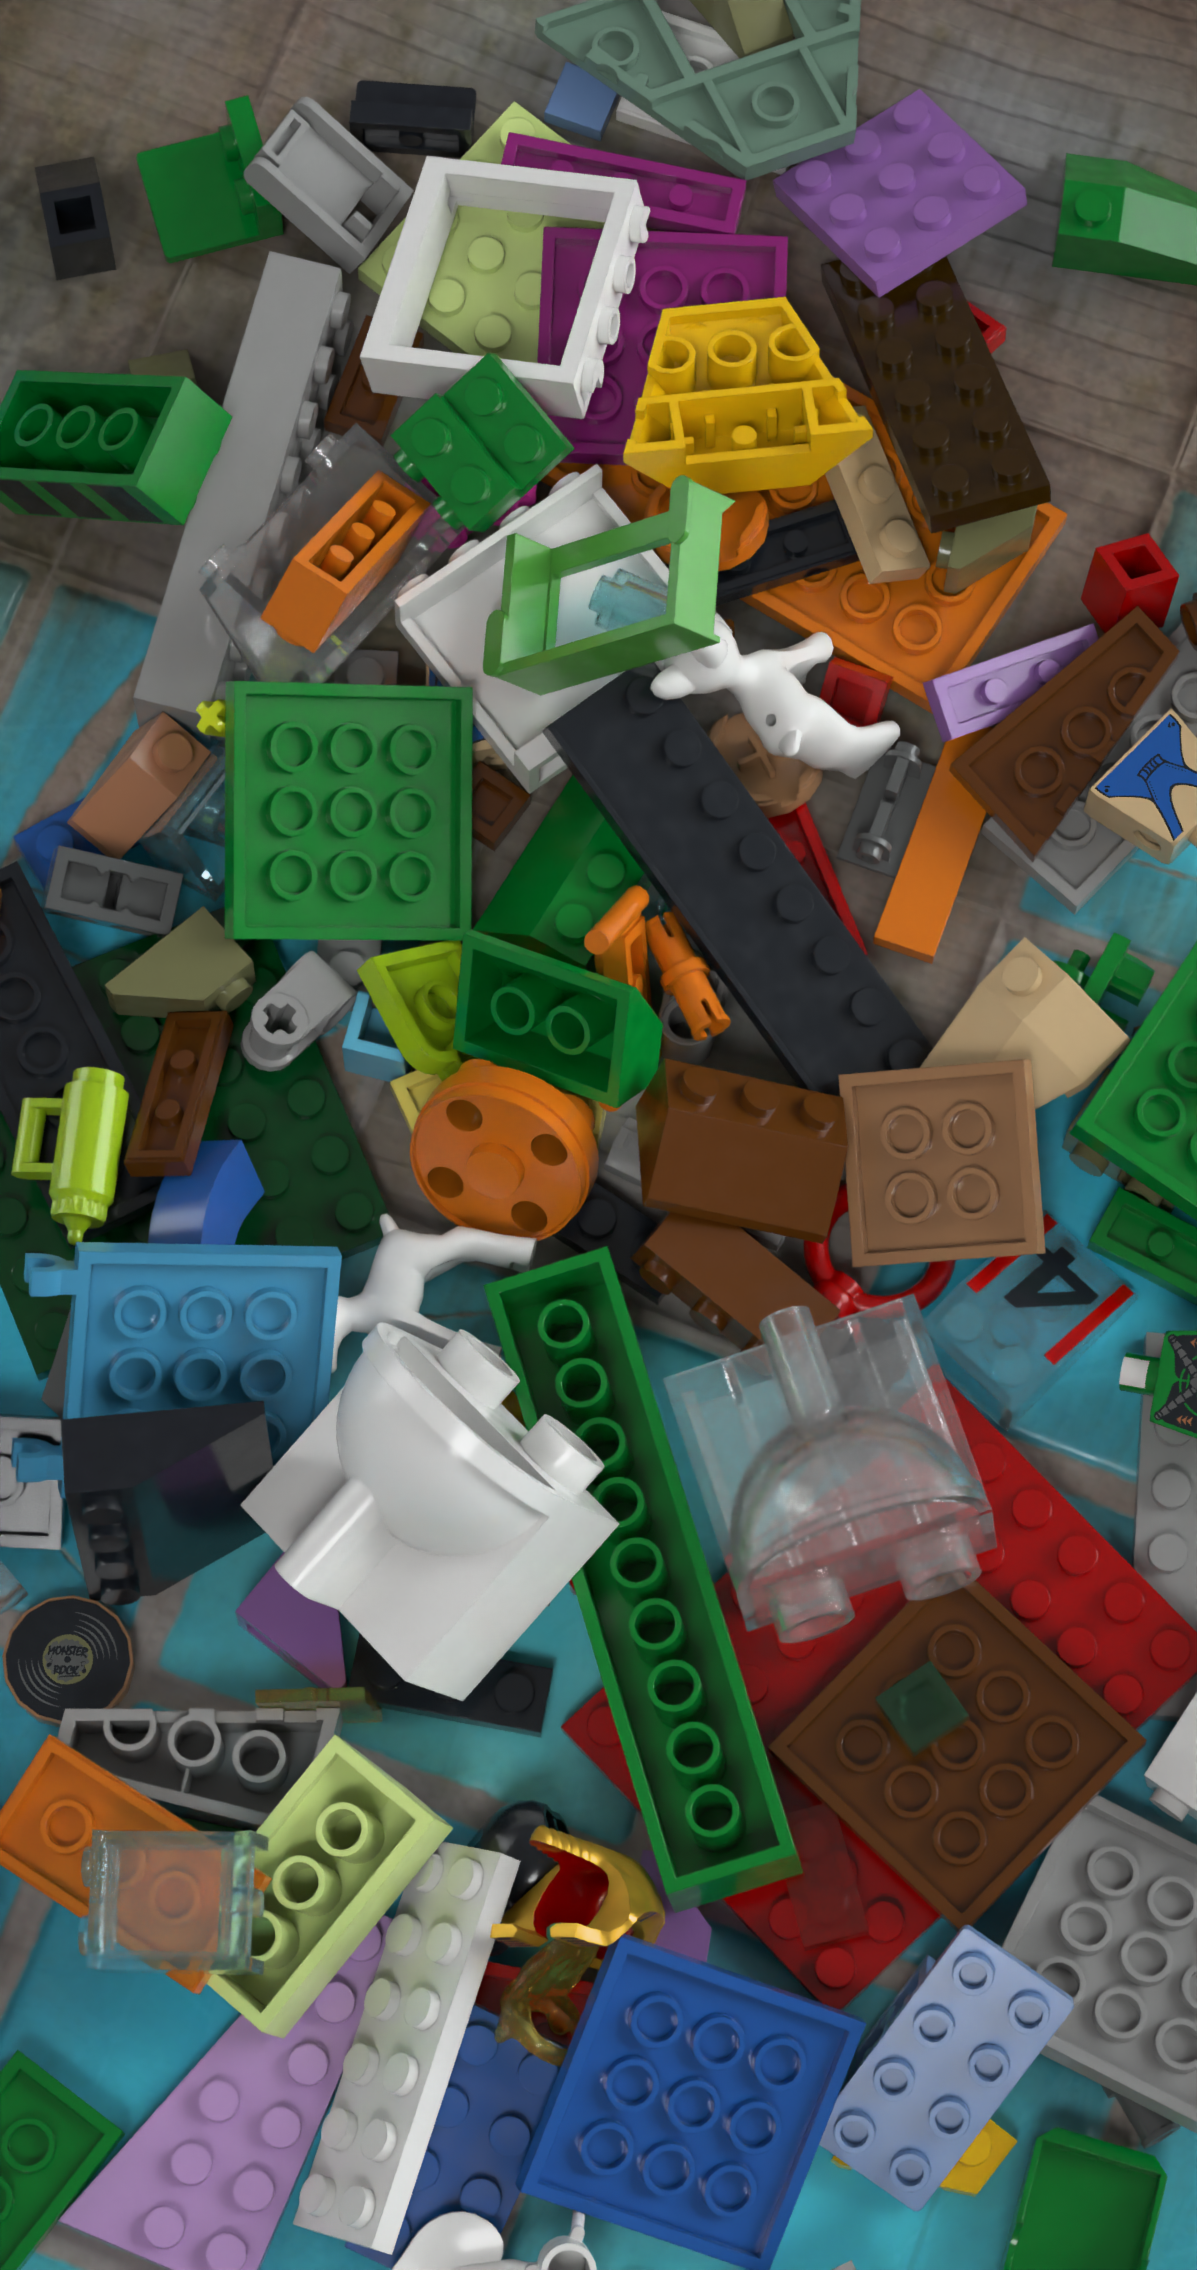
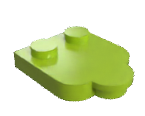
(418, 1003)

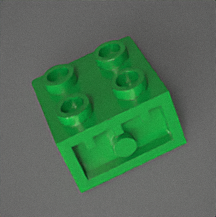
(201, 189)

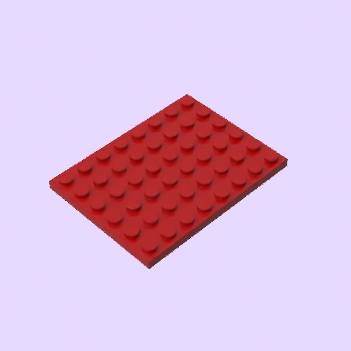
(1049, 1576)

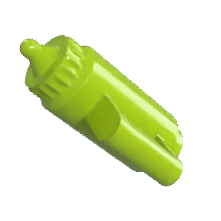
(85, 1148)

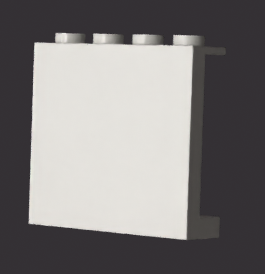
(449, 613)

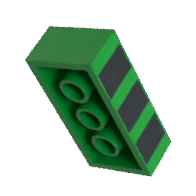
(106, 445)

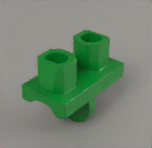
(1114, 973)

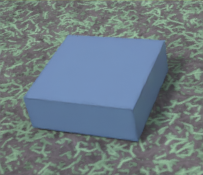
(581, 103)

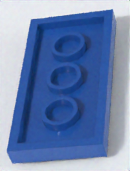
(478, 2132)

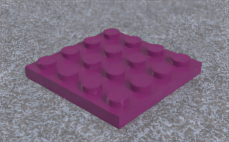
(670, 273)

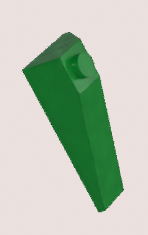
(1125, 222)

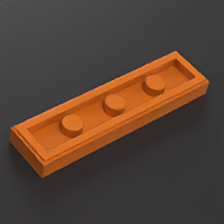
(933, 861)

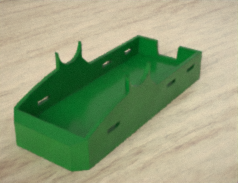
(1084, 2206)

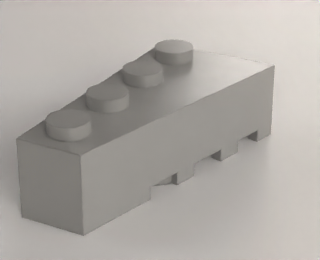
(204, 1760)

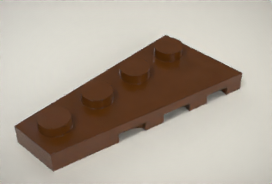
(1056, 741)

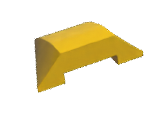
(740, 401)

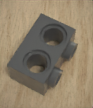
(111, 892)

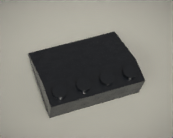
(161, 1493)

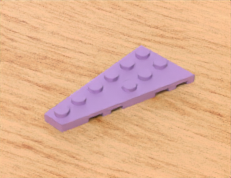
(231, 2140)

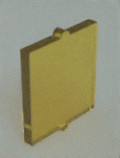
(355, 1702)

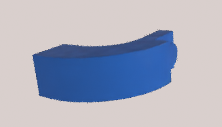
(210, 1201)

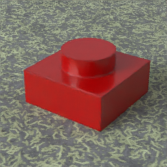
(855, 692)

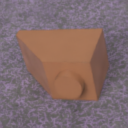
(138, 785)

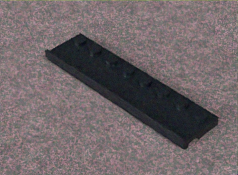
(734, 885)

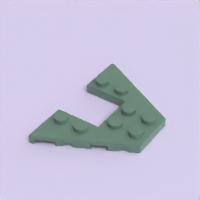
(742, 113)

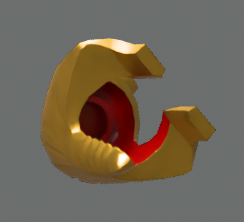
(588, 1895)

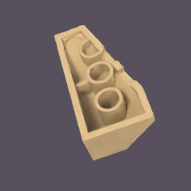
(1036, 1014)

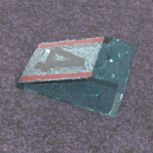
(1025, 1322)

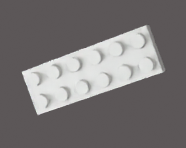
(405, 2047)

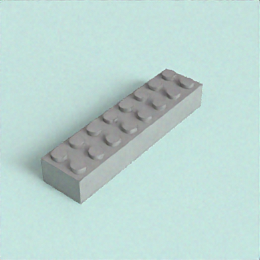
(274, 403)

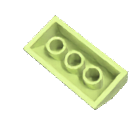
(336, 1862)

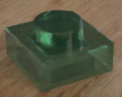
(921, 1708)

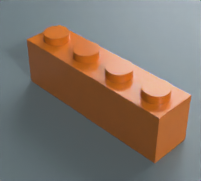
(344, 562)

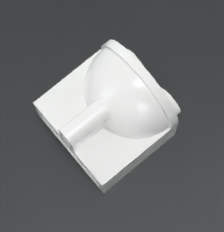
(432, 1508)

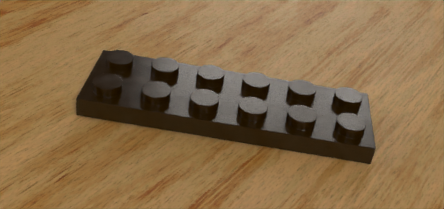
(939, 396)

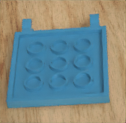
(190, 1331)

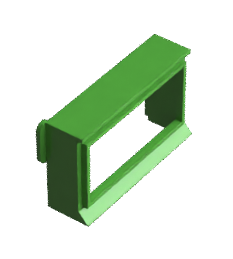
(523, 633)

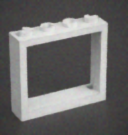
(445, 183)

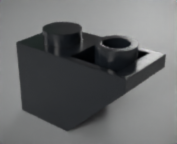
(75, 218)

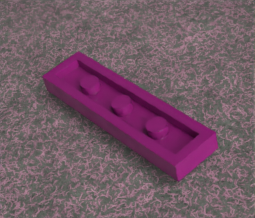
(676, 195)

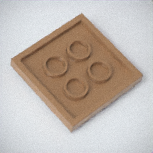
(942, 1163)

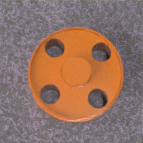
(504, 1151)

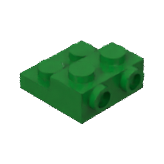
(480, 445)

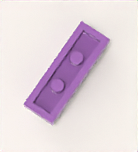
(996, 687)

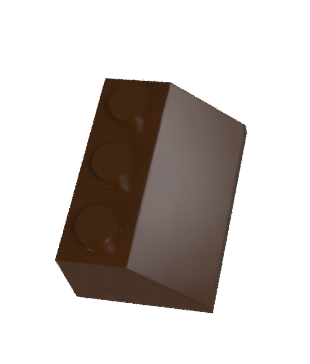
(741, 1150)

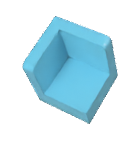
(369, 1045)

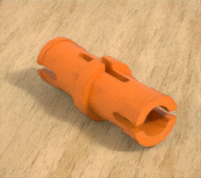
(685, 977)

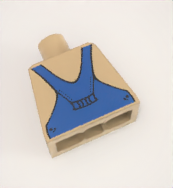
(1152, 791)

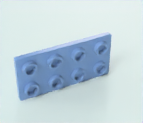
(941, 2065)

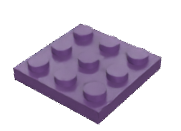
(900, 193)

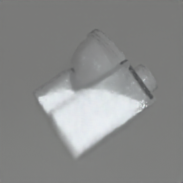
(833, 1467)

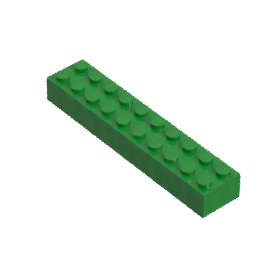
(649, 1590)

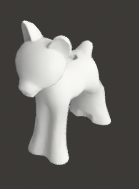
(776, 703)
(407, 1262)

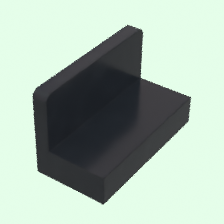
(413, 118)

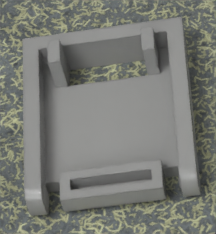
(317, 177)

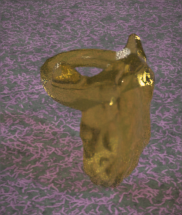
(544, 1988)

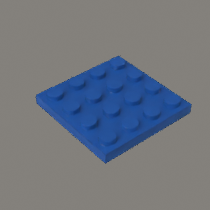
(690, 2103)

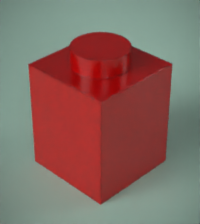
(1126, 577)

